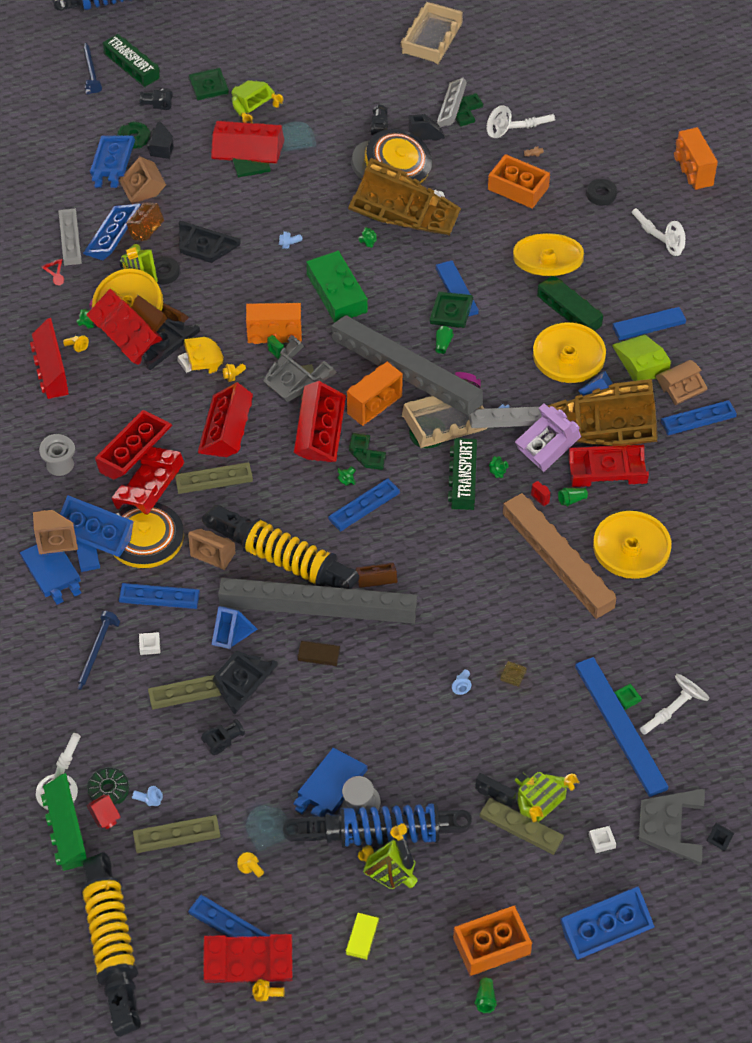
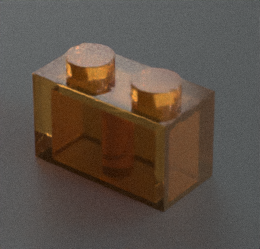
(145, 221)

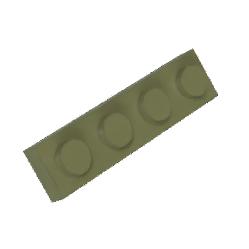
(213, 478)
(183, 692)
(521, 826)
(176, 834)

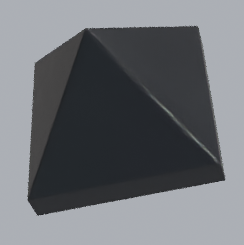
(720, 836)

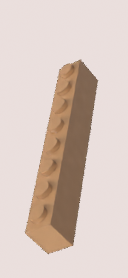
(559, 555)

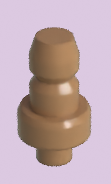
(534, 152)

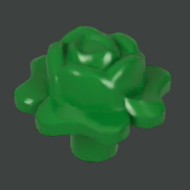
(368, 237)
(84, 319)
(498, 467)
(346, 476)

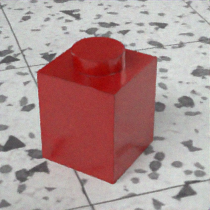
(103, 812)

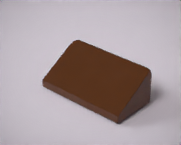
(149, 313)
(173, 314)
(377, 575)

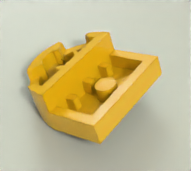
(203, 354)

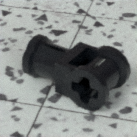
(157, 99)
(379, 121)
(220, 738)

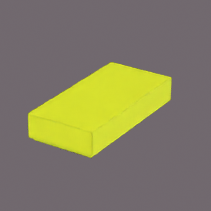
(362, 936)

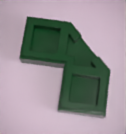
(468, 104)
(368, 458)

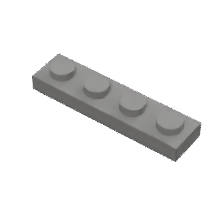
(451, 102)
(70, 237)
(504, 417)

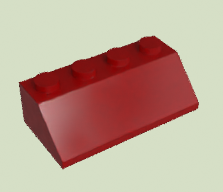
(247, 141)
(49, 361)
(226, 421)
(319, 422)
(131, 444)

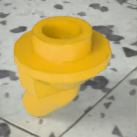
(79, 343)
(230, 371)
(248, 862)
(262, 991)

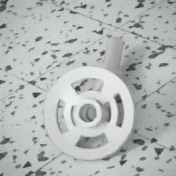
(502, 123)
(670, 237)
(689, 690)
(62, 764)

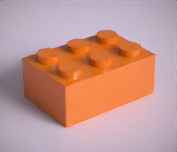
(695, 158)
(518, 181)
(273, 319)
(374, 393)
(492, 940)

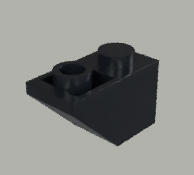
(425, 127)
(161, 143)

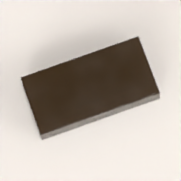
(318, 653)

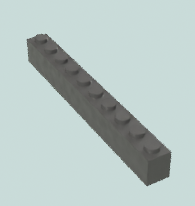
(415, 368)
(318, 600)

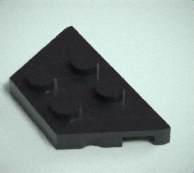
(204, 243)
(173, 338)
(241, 678)

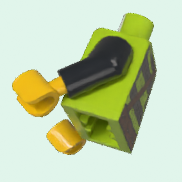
(392, 862)

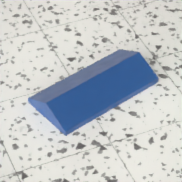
(110, 232)
(98, 526)
(606, 923)

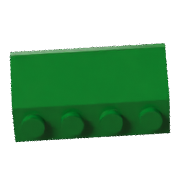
(64, 823)

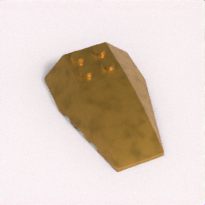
(397, 199)
(614, 415)

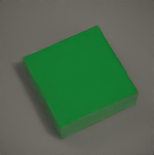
(275, 346)
(628, 696)

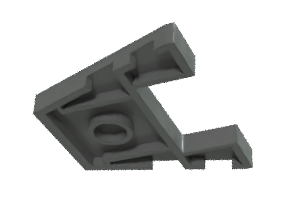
(289, 378)
(662, 823)

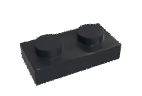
(495, 789)

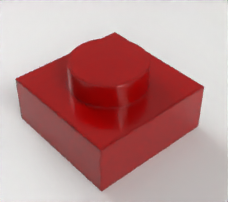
(540, 493)

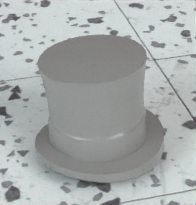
(57, 453)
(360, 793)

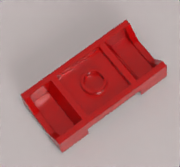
(123, 325)
(607, 464)
(151, 479)
(248, 958)

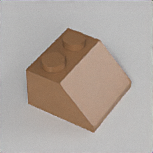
(142, 181)
(53, 532)
(211, 548)

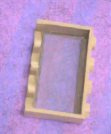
(432, 32)
(436, 421)

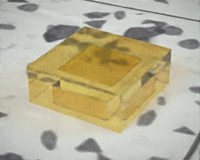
(513, 674)

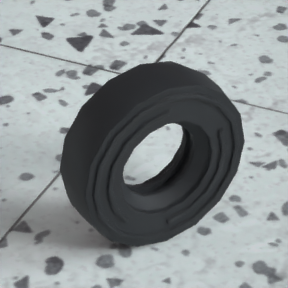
(601, 200)
(165, 261)

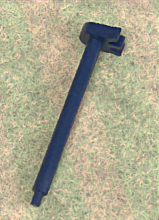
(92, 85)
(108, 618)

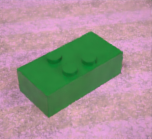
(337, 286)

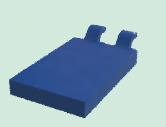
(111, 159)
(52, 572)
(326, 783)

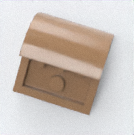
(682, 381)

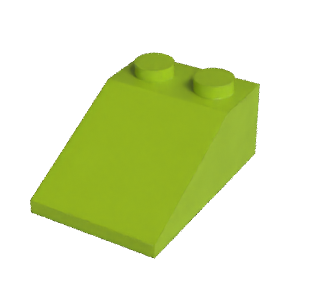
(642, 357)

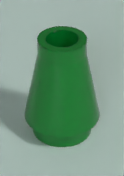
(443, 339)
(569, 496)
(486, 997)

